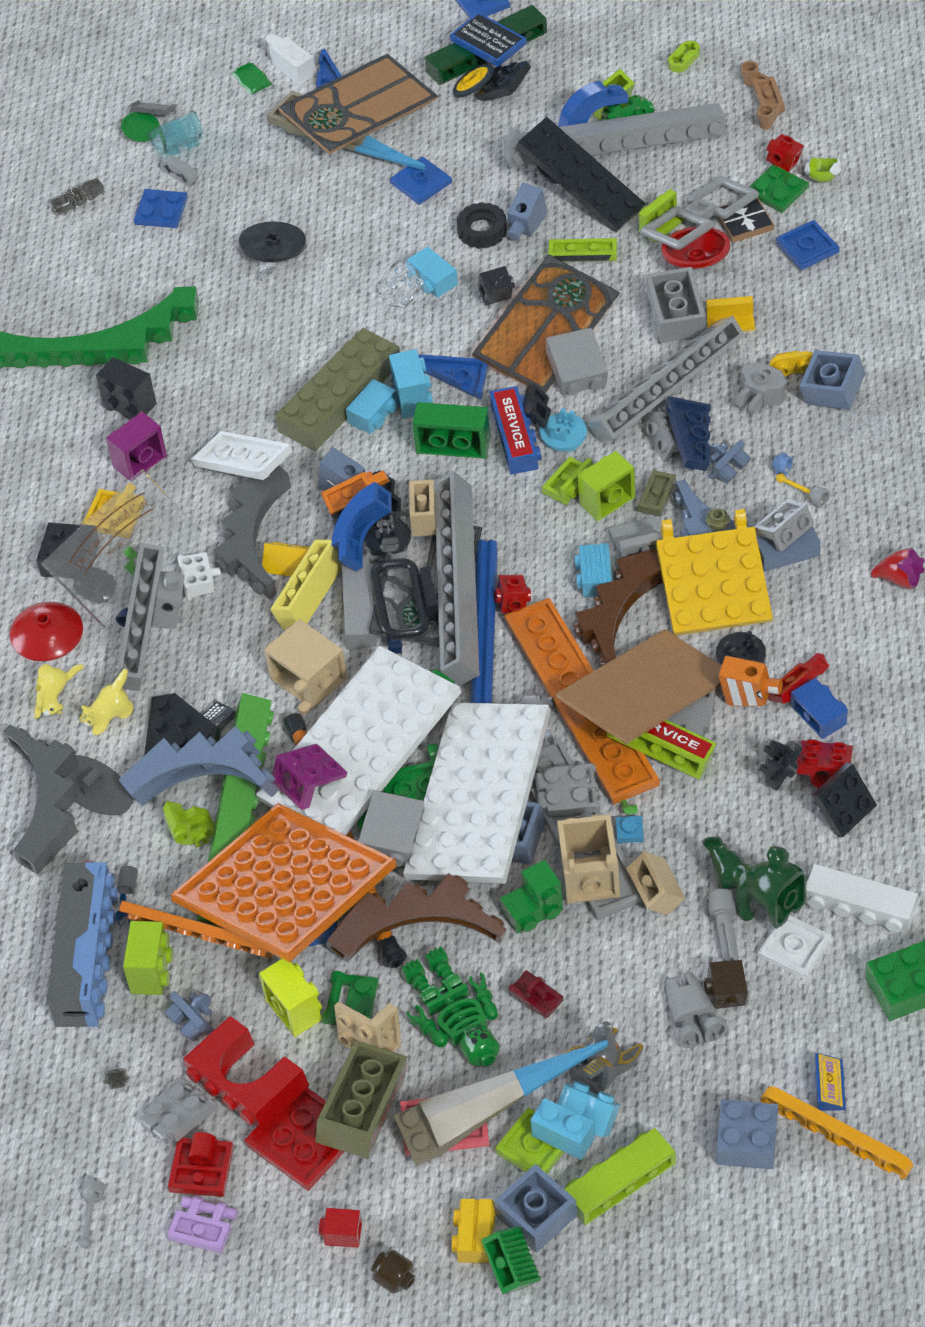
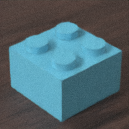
(410, 381)

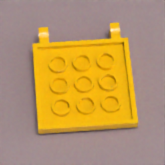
(713, 578)

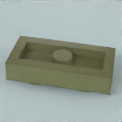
(657, 493)

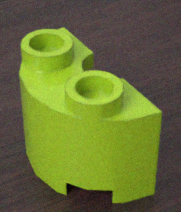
(188, 825)

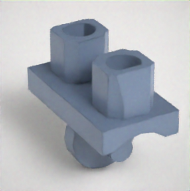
(722, 468)
(181, 1007)

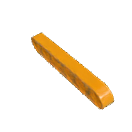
(838, 1132)

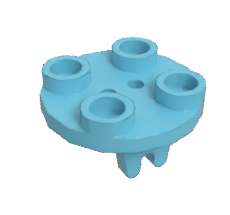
(571, 433)

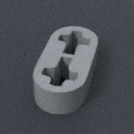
(179, 170)

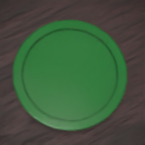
(138, 125)

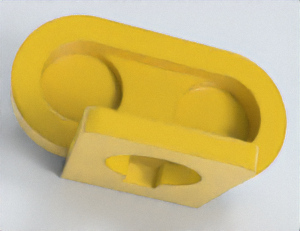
(791, 362)

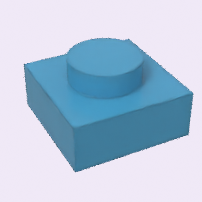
(629, 829)

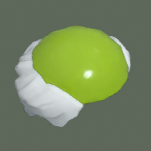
(823, 169)

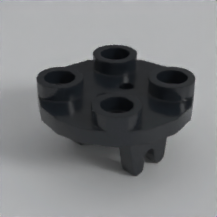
(388, 536)
(739, 645)
(782, 762)

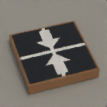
(747, 221)

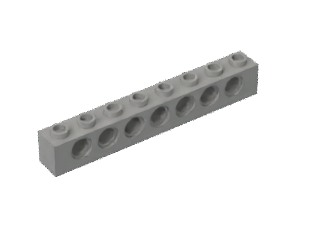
(665, 379)

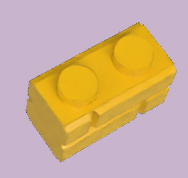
(474, 1222)

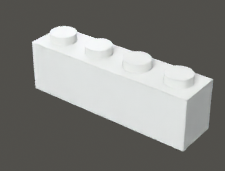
(861, 898)

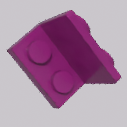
(303, 770)

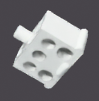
(197, 574)

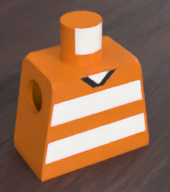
(747, 682)

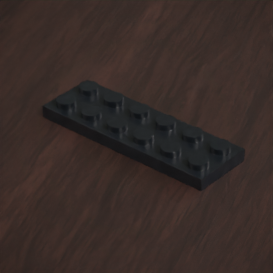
(580, 174)

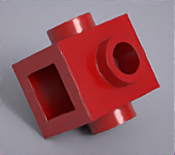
(784, 152)
(511, 593)

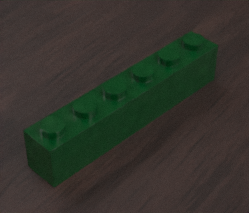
(455, 60)

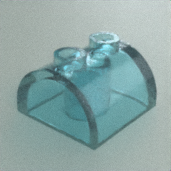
(176, 134)

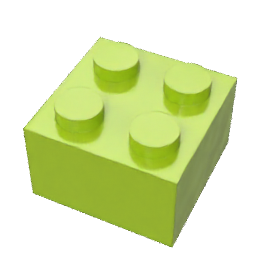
(606, 485)
(147, 958)

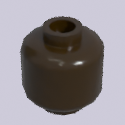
(393, 1271)

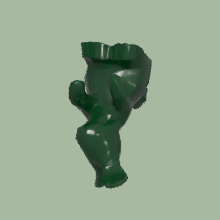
(772, 883)

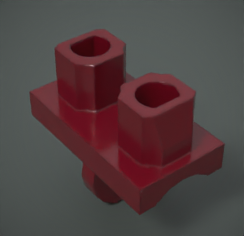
(536, 994)

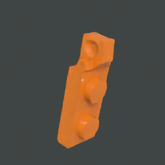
(340, 495)

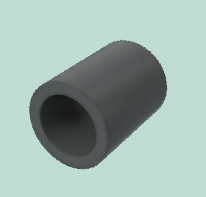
(127, 880)

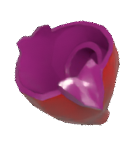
(901, 568)

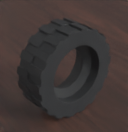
(477, 212)

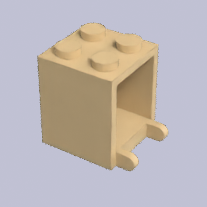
(306, 664)
(592, 876)

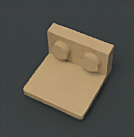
(381, 1031)

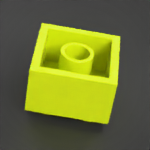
(291, 996)

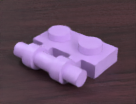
(199, 1230)

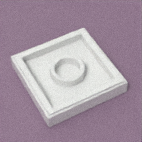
(795, 946)

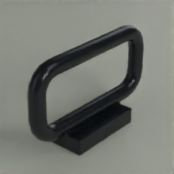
(423, 592)

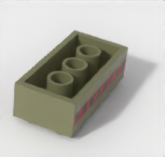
(361, 1099)

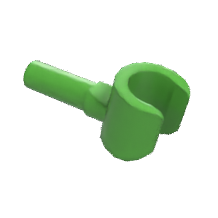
(628, 809)

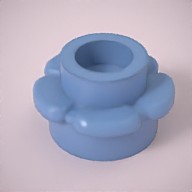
(782, 461)

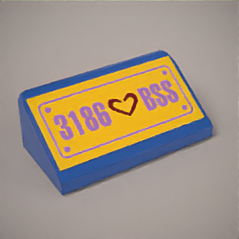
(829, 1083)

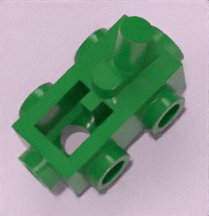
(636, 106)

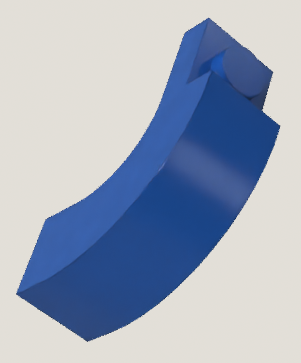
(588, 100)
(355, 521)

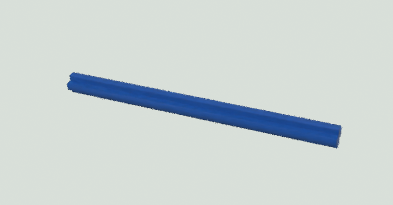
(485, 585)

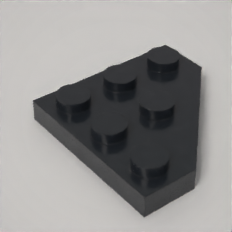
(176, 722)

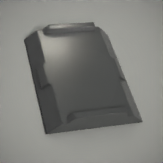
(152, 108)

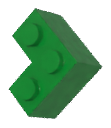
(534, 901)

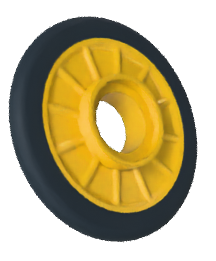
(473, 80)

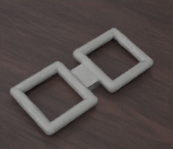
(698, 212)

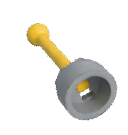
(815, 494)

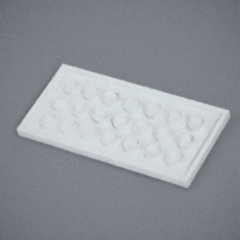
(371, 734)
(478, 792)

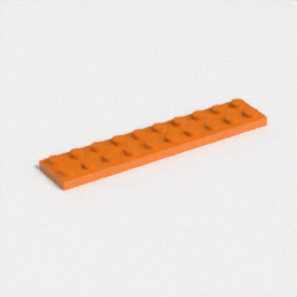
(560, 663)

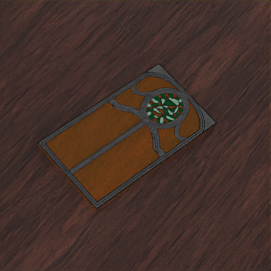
(550, 304)

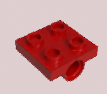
(822, 757)
(201, 1166)

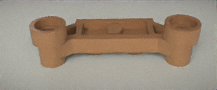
(766, 93)

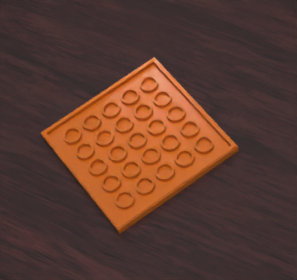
(283, 881)

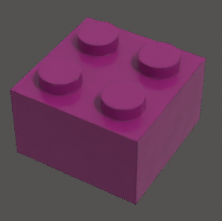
(136, 446)

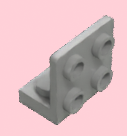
(636, 536)

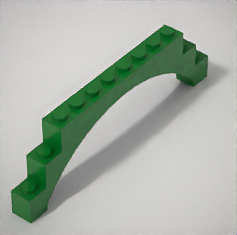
(124, 341)

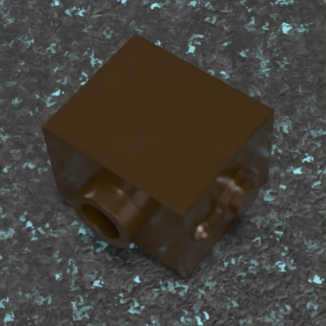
(726, 984)

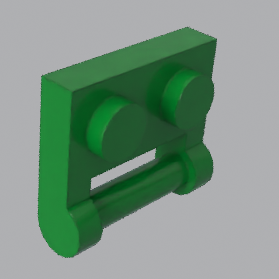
(360, 995)

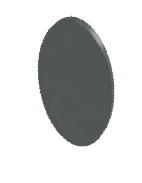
(99, 787)

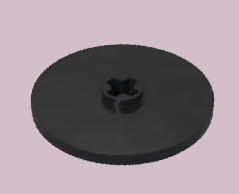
(272, 241)

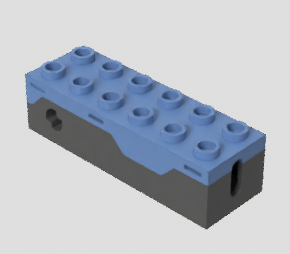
(82, 945)

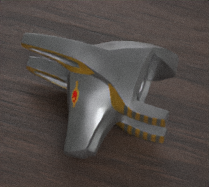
(605, 1065)

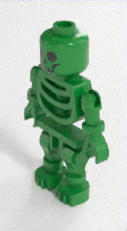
(460, 1019)

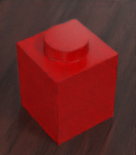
(341, 1227)

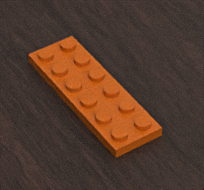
(192, 928)

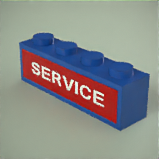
(514, 430)

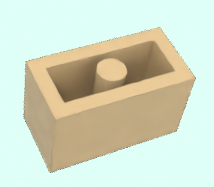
(422, 507)
(655, 883)

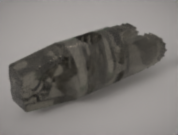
(76, 196)

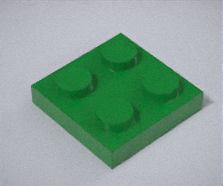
(779, 188)

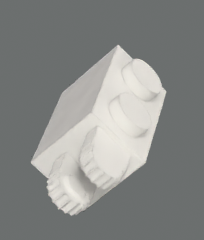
(290, 58)

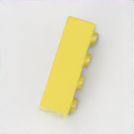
(308, 584)

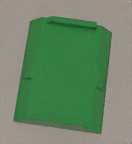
(251, 78)

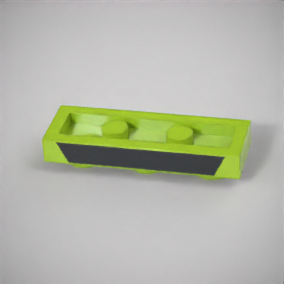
(583, 249)

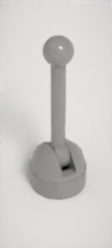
(92, 1193)

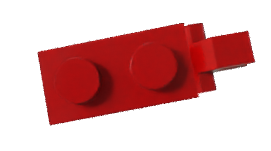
(799, 676)

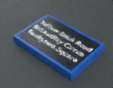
(488, 39)

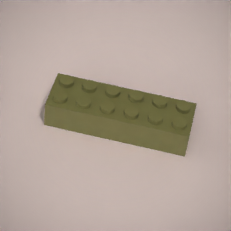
(322, 402)

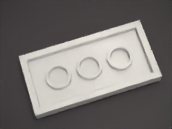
(242, 455)

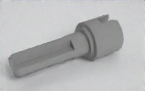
(722, 910)

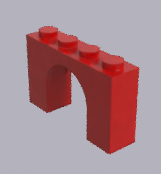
(255, 1101)

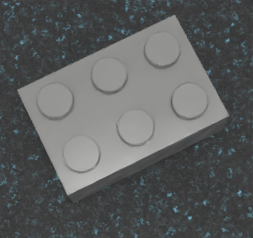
(675, 304)

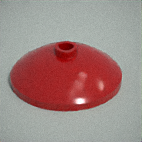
(700, 253)
(46, 631)

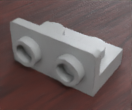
(661, 435)
(785, 523)

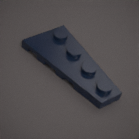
(691, 430)

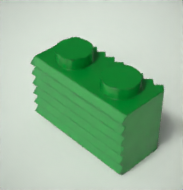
(510, 1259)

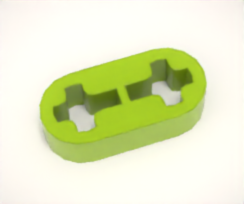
(687, 58)

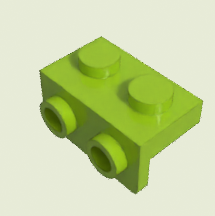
(658, 207)
(564, 482)

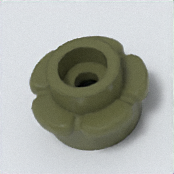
(717, 519)

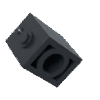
(495, 285)

